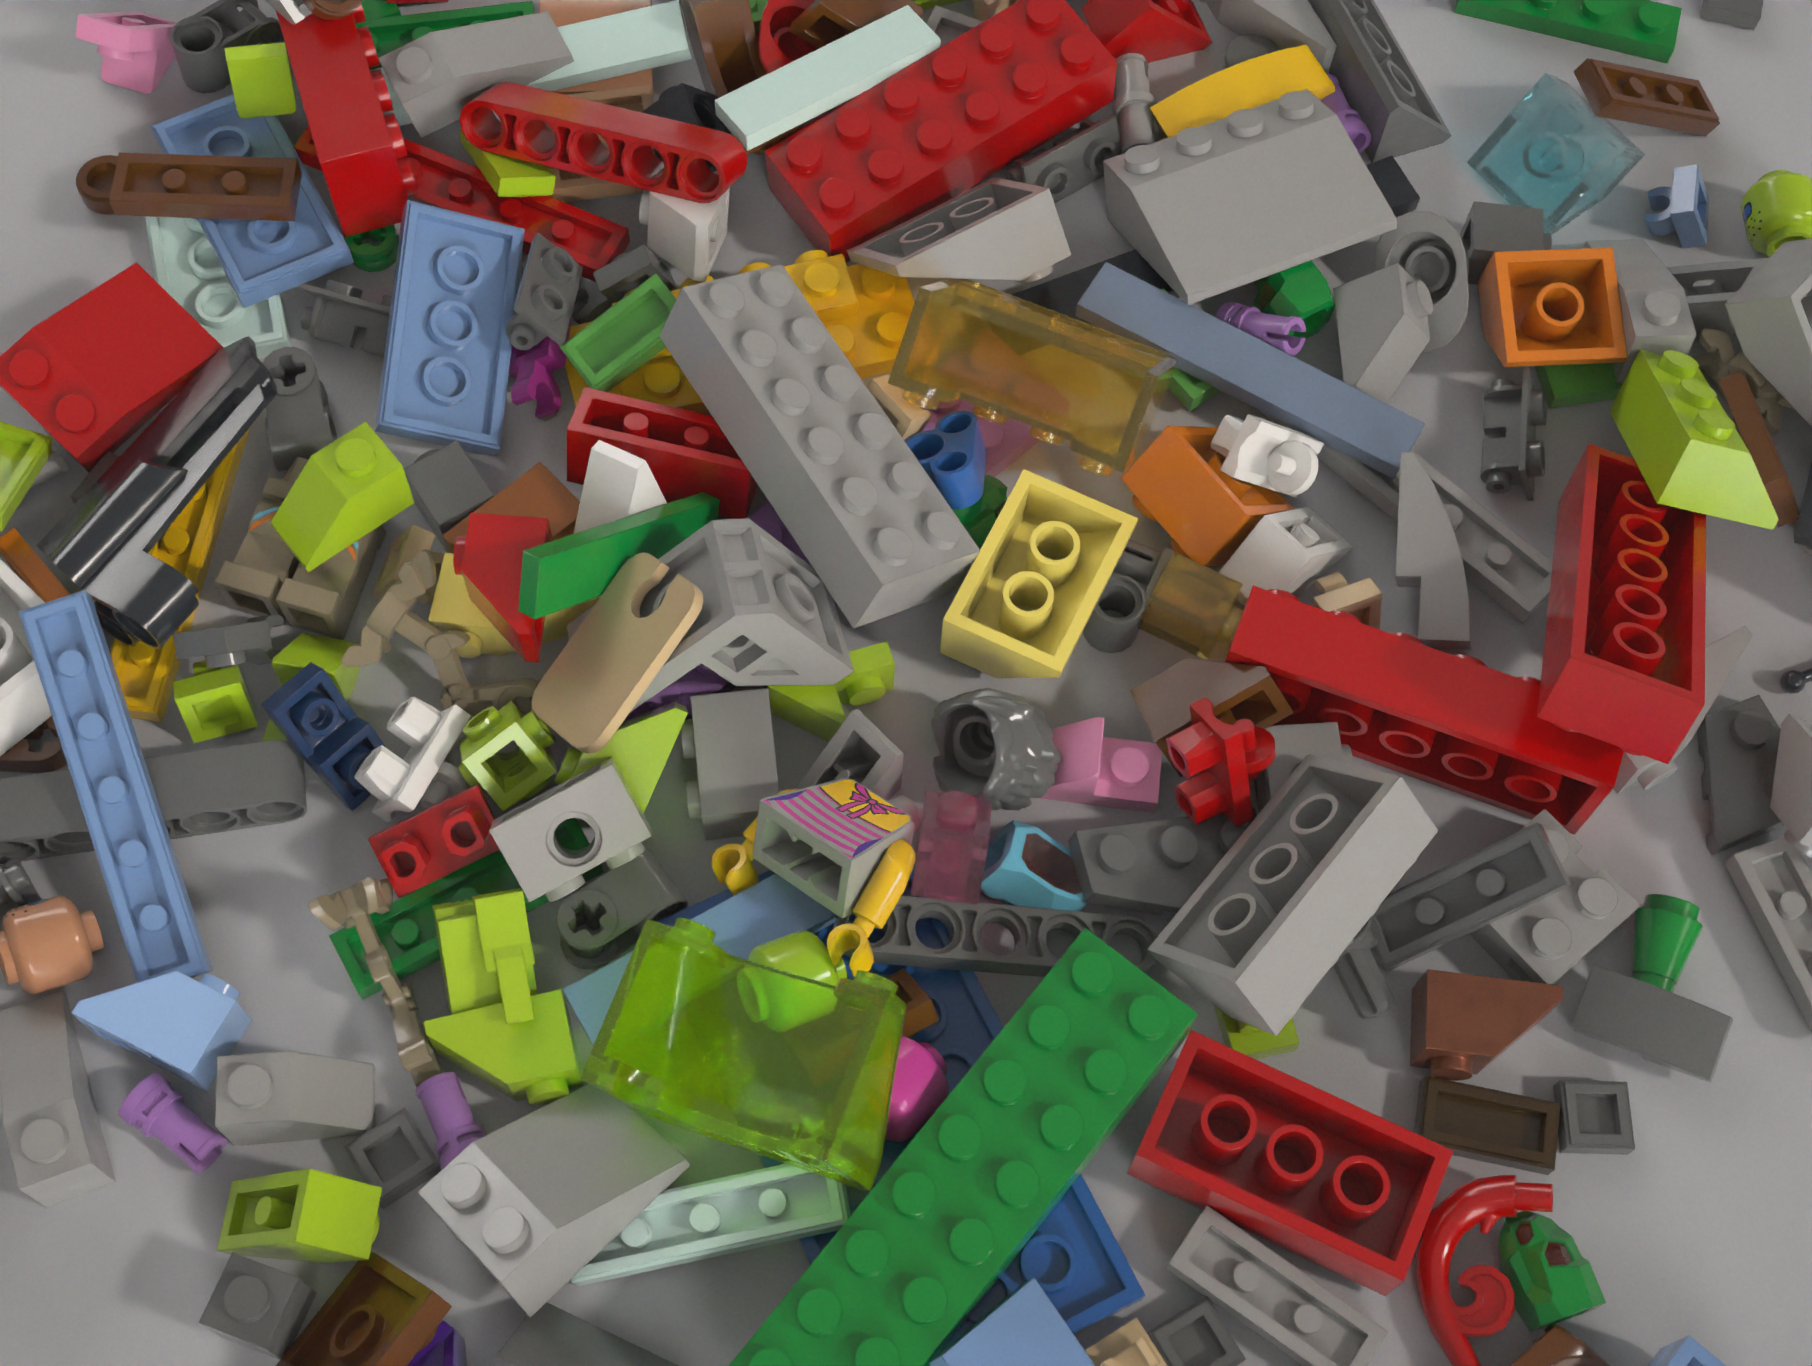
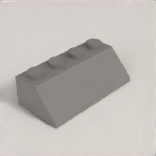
(1295, 890)

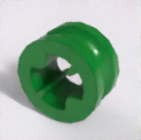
(374, 258)

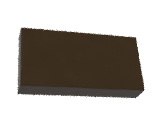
(1489, 1124)

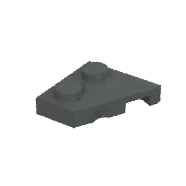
(1739, 772)

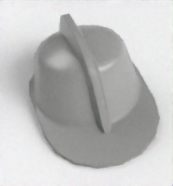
(1434, 253)

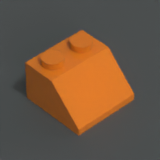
(1552, 307)
(1193, 499)

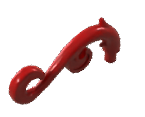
(1472, 1203)

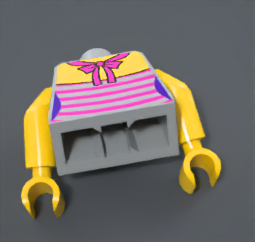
(835, 847)

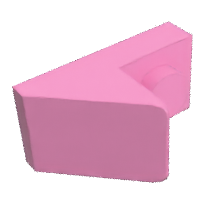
(132, 45)
(1105, 768)

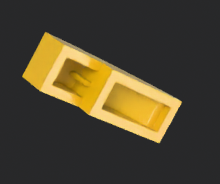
(1242, 87)

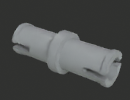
(1134, 101)

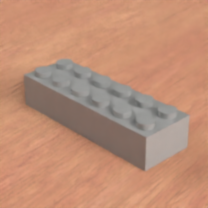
(818, 444)

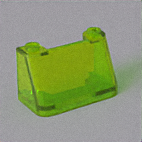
(753, 1053)

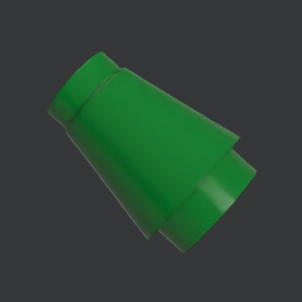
(1663, 939)

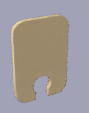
(615, 654)

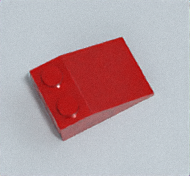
(106, 364)

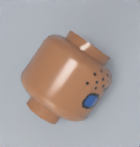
(48, 944)

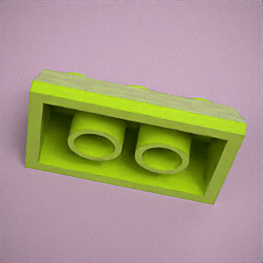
(1688, 441)

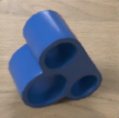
(953, 457)

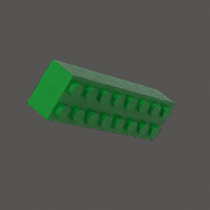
(981, 1170)

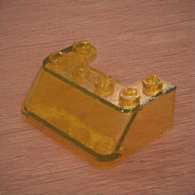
(1034, 369)

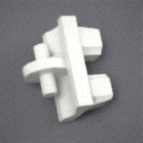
(1267, 454)
(403, 782)

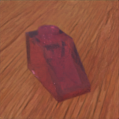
(951, 846)

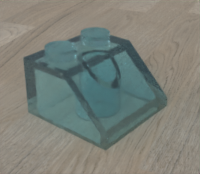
(1555, 154)

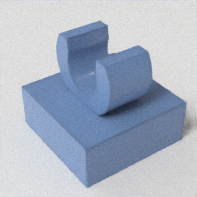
(1685, 208)

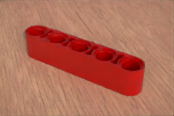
(627, 133)

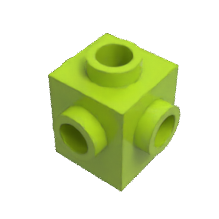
(511, 774)

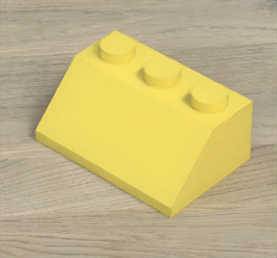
(1035, 581)

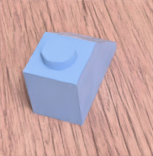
(171, 1022)

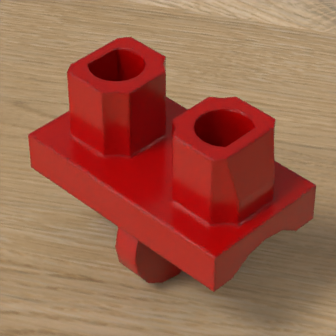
(1225, 762)
(436, 841)

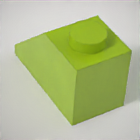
(341, 497)
(637, 748)
(518, 1059)
(301, 1217)

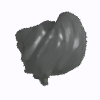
(994, 748)

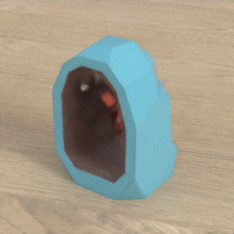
(1030, 870)

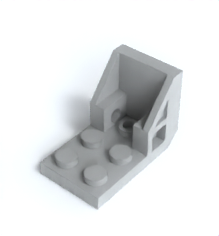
(752, 591)

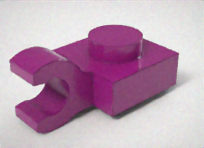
(534, 375)

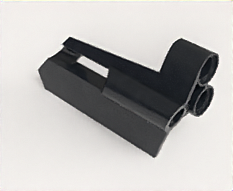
(130, 507)

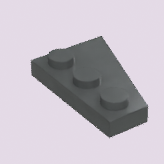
(1150, 863)

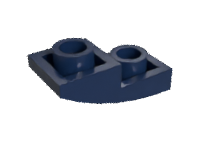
(324, 731)

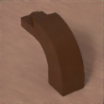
(726, 49)

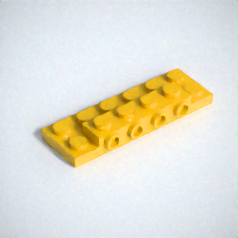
(856, 304)

